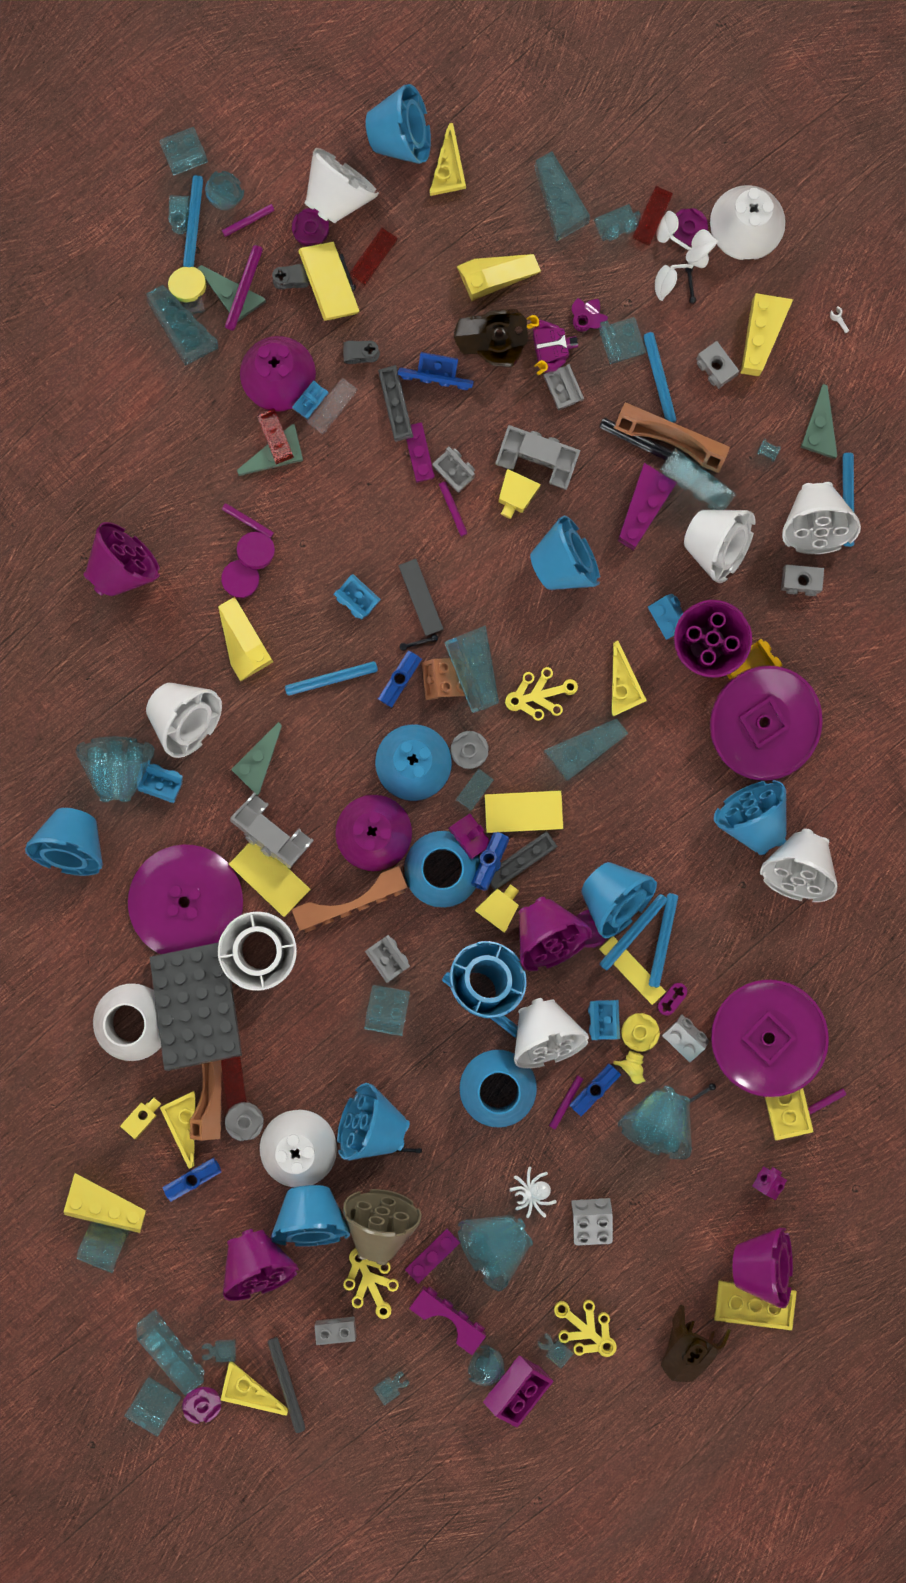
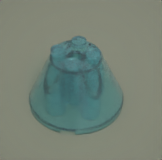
(115, 765)
(660, 1123)
(495, 1247)

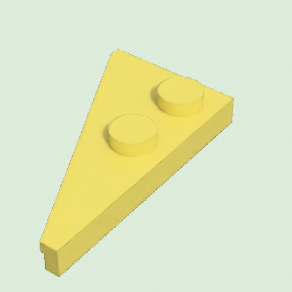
(449, 171)
(625, 687)
(178, 1119)
(245, 1391)

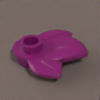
(589, 313)

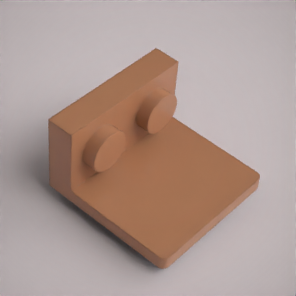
(440, 679)

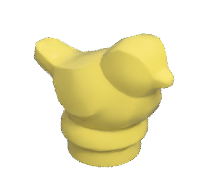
(633, 1066)

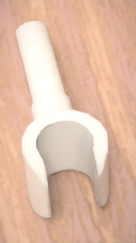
(838, 318)

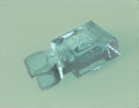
(223, 1350)
(556, 1352)
(388, 1388)

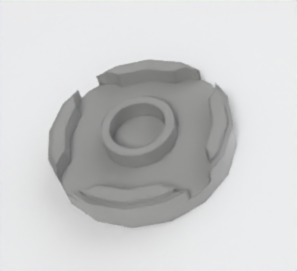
(469, 749)
(244, 1121)

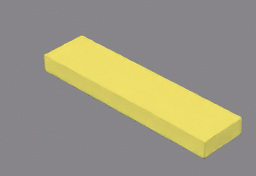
(633, 972)

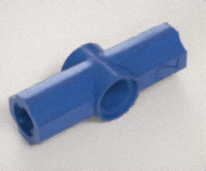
(406, 668)
(493, 851)
(585, 1098)
(202, 1173)

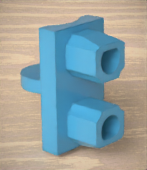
(310, 400)

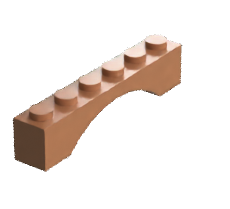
(701, 448)
(312, 914)
(207, 1116)

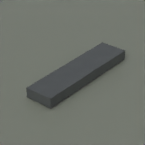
(395, 403)
(420, 597)
(523, 859)

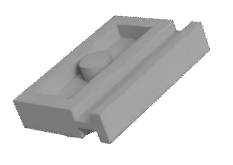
(563, 387)

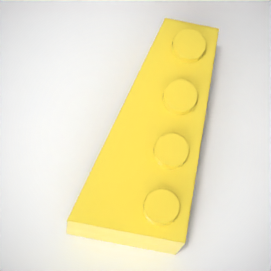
(763, 328)
(101, 1206)

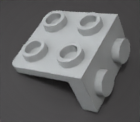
(592, 1221)

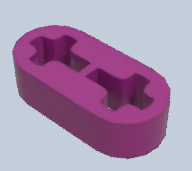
(675, 1002)

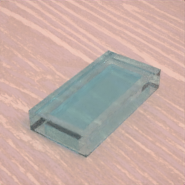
(474, 789)

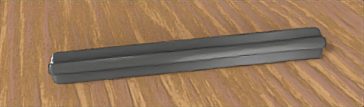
(286, 1385)

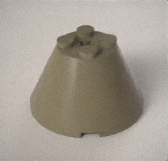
(380, 1223)

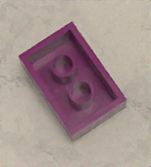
(518, 1391)

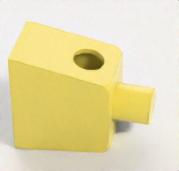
(516, 493)
(499, 907)
(134, 1125)

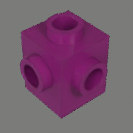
(770, 1182)

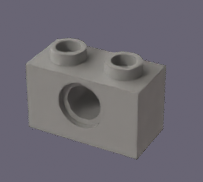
(716, 354)
(813, 576)
(335, 1330)

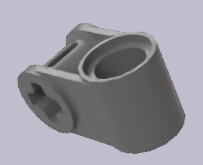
(293, 277)
(357, 352)

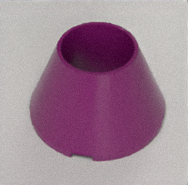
(764, 1267)

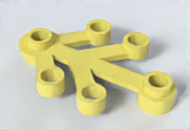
(538, 695)
(369, 1279)
(587, 1331)

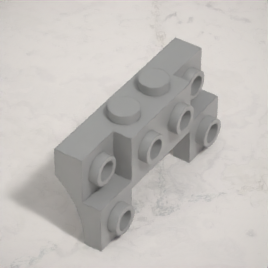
(540, 451)
(267, 835)

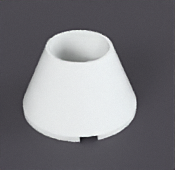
(719, 540)
(183, 716)
(232, 958)
(144, 1001)

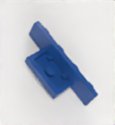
(436, 369)

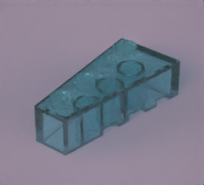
(560, 198)
(183, 330)
(698, 480)
(474, 668)
(581, 750)
(169, 1352)

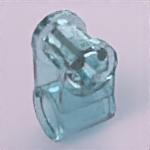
(179, 212)

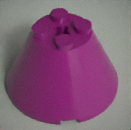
(276, 372)
(119, 561)
(728, 635)
(392, 836)
(549, 934)
(255, 1266)

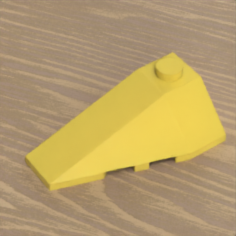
(491, 274)
(243, 645)

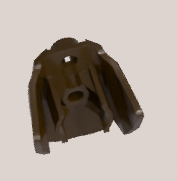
(480, 336)
(688, 1352)

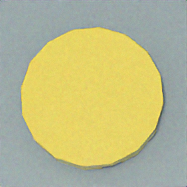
(187, 284)
(640, 1032)

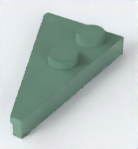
(226, 292)
(820, 430)
(264, 458)
(254, 765)

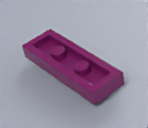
(419, 454)
(432, 1255)

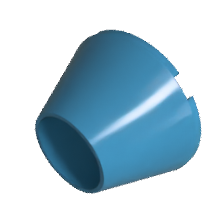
(399, 126)
(564, 558)
(68, 842)
(415, 870)
(616, 896)
(497, 964)
(480, 1068)
(309, 1218)

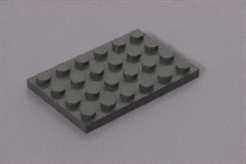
(194, 1008)

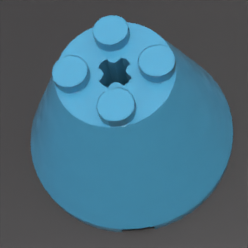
(416, 780)
(756, 816)
(370, 1125)

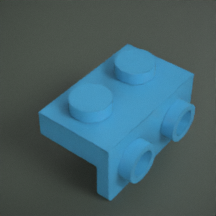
(357, 597)
(666, 614)
(161, 783)
(604, 1019)

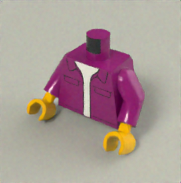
(550, 344)

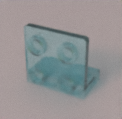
(183, 151)
(617, 222)
(621, 340)
(387, 1010)
(102, 1245)
(152, 1406)

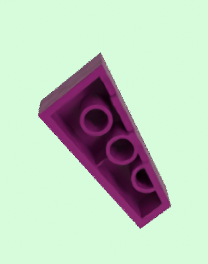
(648, 498)

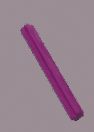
(243, 288)

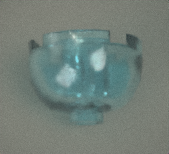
(223, 190)
(486, 1367)

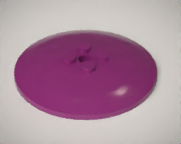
(791, 728)
(176, 873)
(797, 1030)

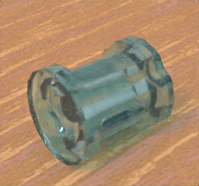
(768, 450)

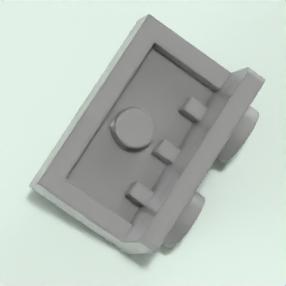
(454, 469)
(387, 958)
(686, 1038)

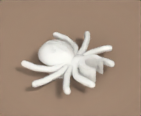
(533, 1193)

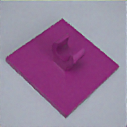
(470, 836)

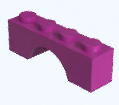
(429, 1304)

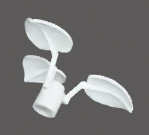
(696, 256)

